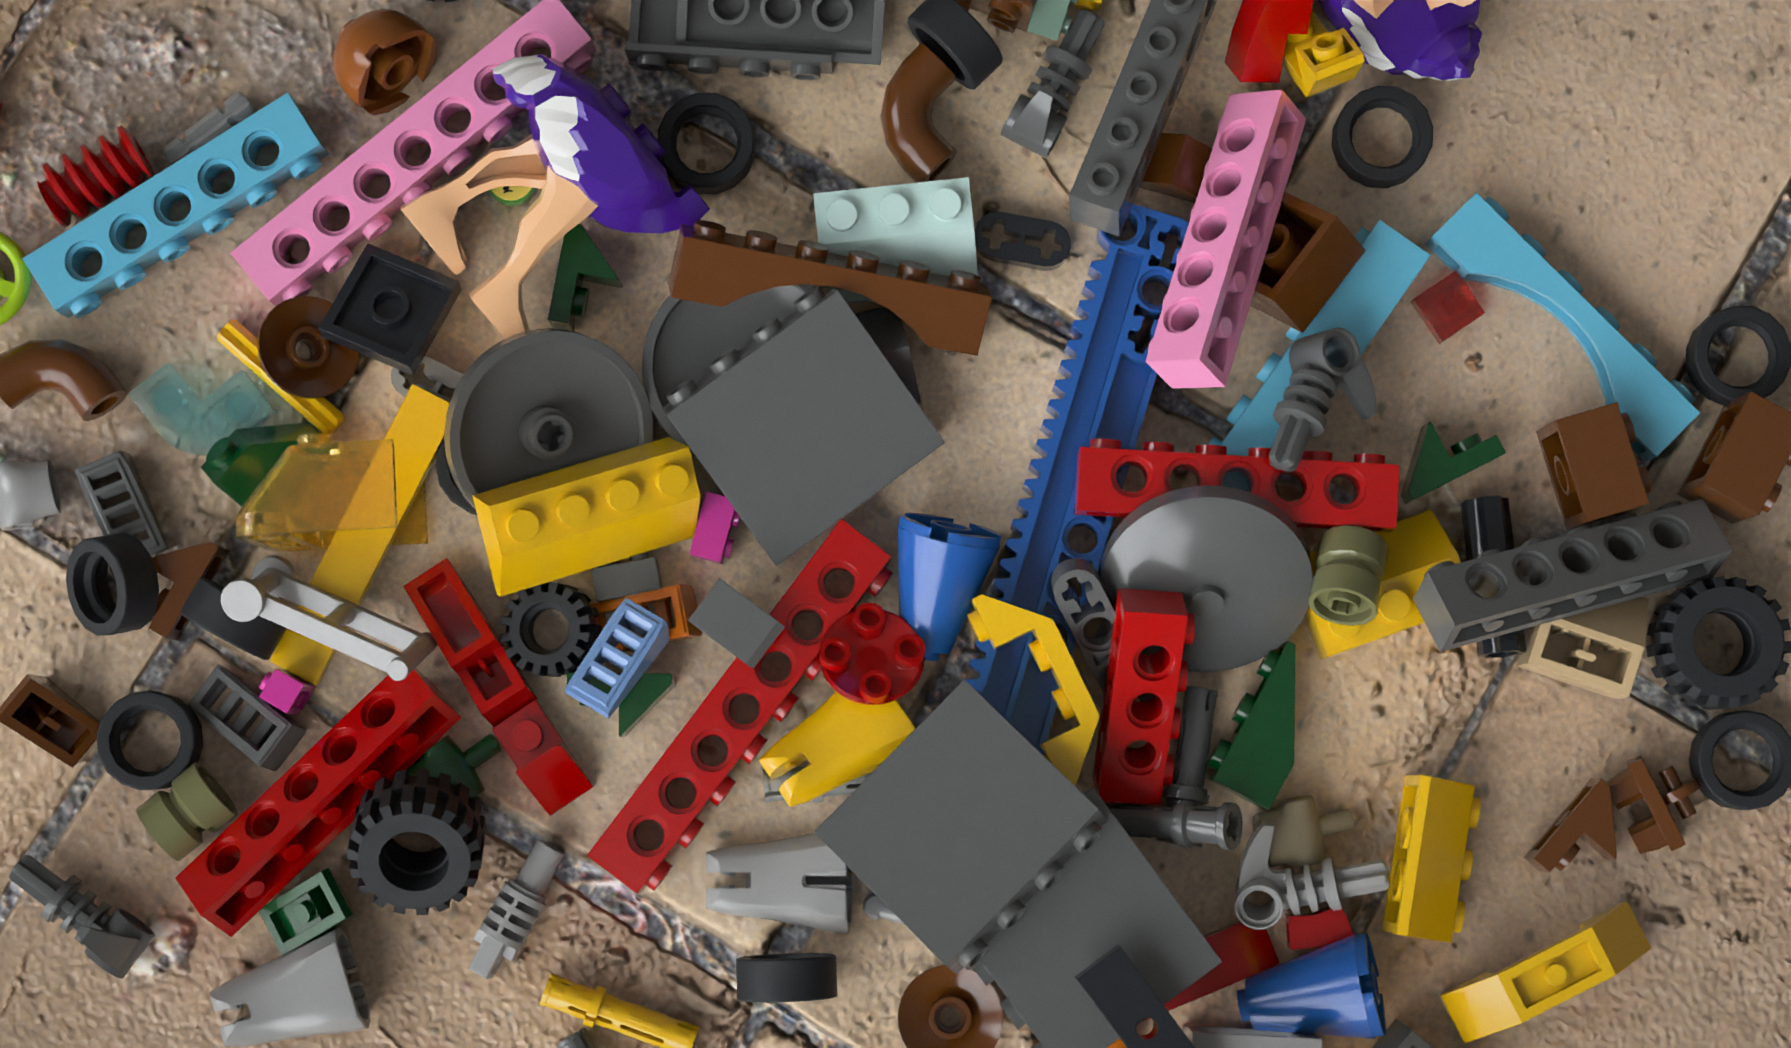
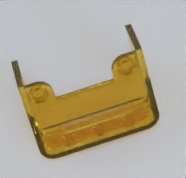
(327, 490)

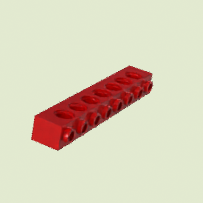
(618, 846)

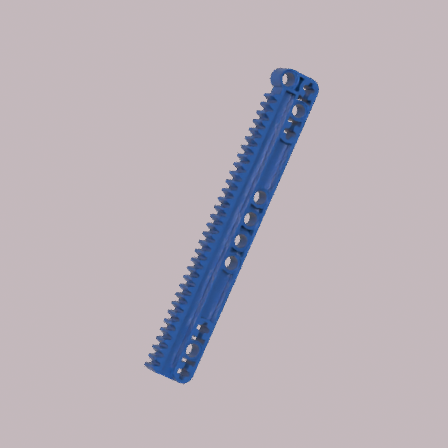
(1100, 399)

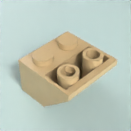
(1591, 649)

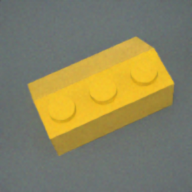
(1413, 550)
(1430, 858)

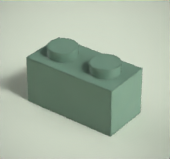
(1050, 18)

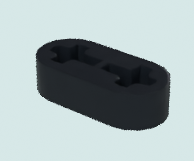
(1023, 228)

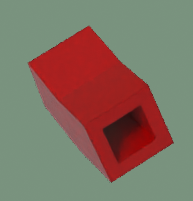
(1316, 929)

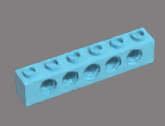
(60, 261)

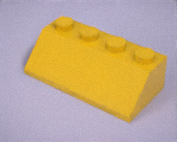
(588, 514)

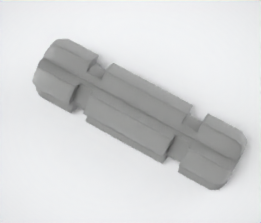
(209, 127)

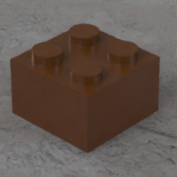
(1303, 263)
(1742, 459)
(1594, 465)

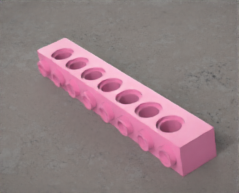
(385, 154)

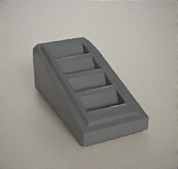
(131, 482)
(272, 738)

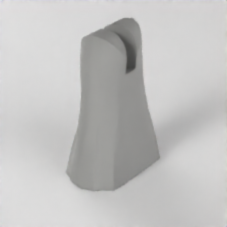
(786, 882)
(296, 995)

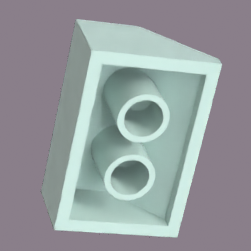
(901, 222)

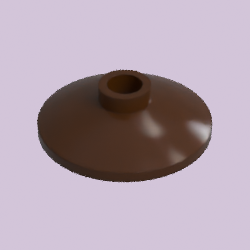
(298, 322)
(939, 988)

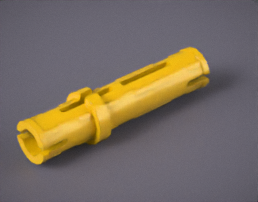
(622, 1016)

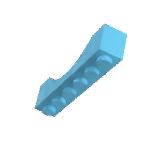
(1490, 251)

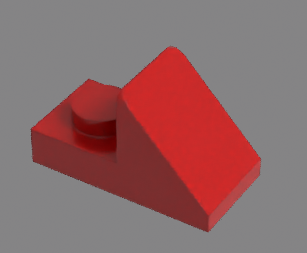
(542, 758)

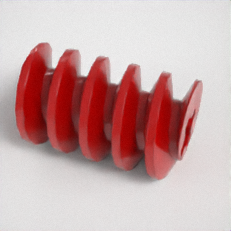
(94, 176)

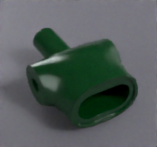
(449, 759)

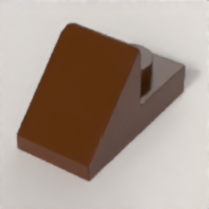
(184, 569)
(1587, 818)

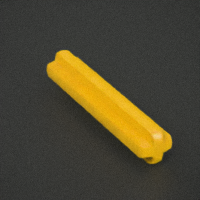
(244, 346)

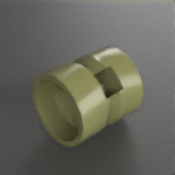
(1348, 575)
(188, 810)

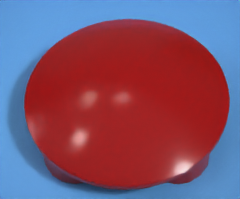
(871, 656)

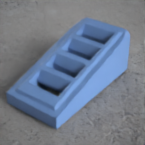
(625, 618)

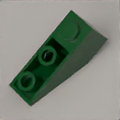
(1263, 744)

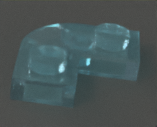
(197, 423)

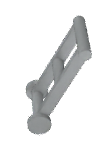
(276, 578)

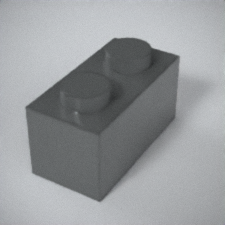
(627, 578)

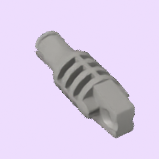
(515, 911)

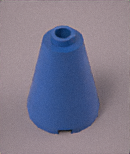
(940, 575)
(1319, 993)

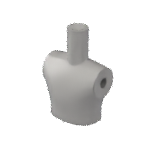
(27, 493)

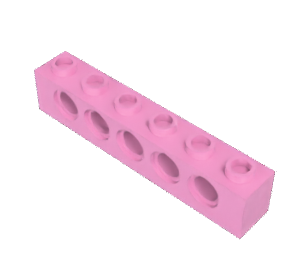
(1226, 240)

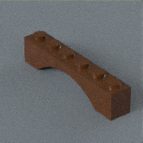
(725, 266)

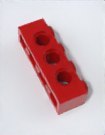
(1142, 621)

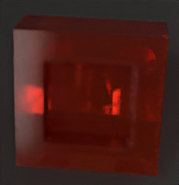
(1447, 307)

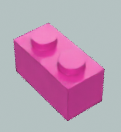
(714, 528)
(285, 691)

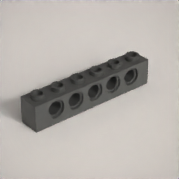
(1137, 112)
(1570, 573)

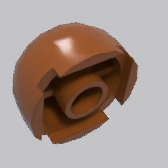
(379, 57)

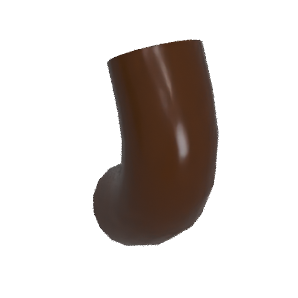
(908, 115)
(62, 368)

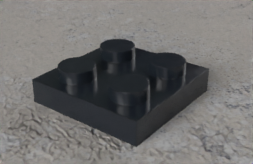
(390, 309)

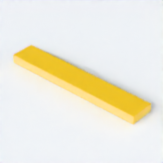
(358, 554)

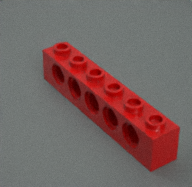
(1373, 482)
(314, 800)

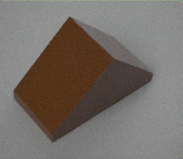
(1177, 167)
(50, 719)

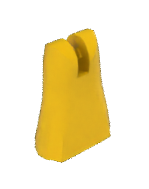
(839, 742)

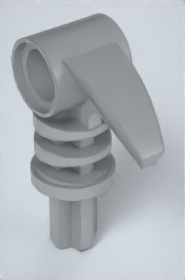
(1298, 890)

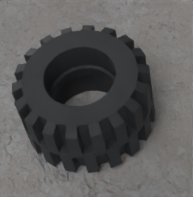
(1761, 636)
(412, 877)

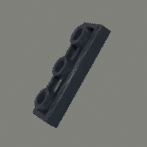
(1126, 999)

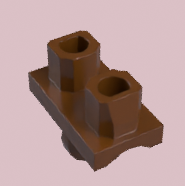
(1660, 827)

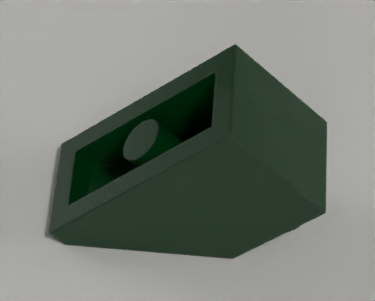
(248, 454)

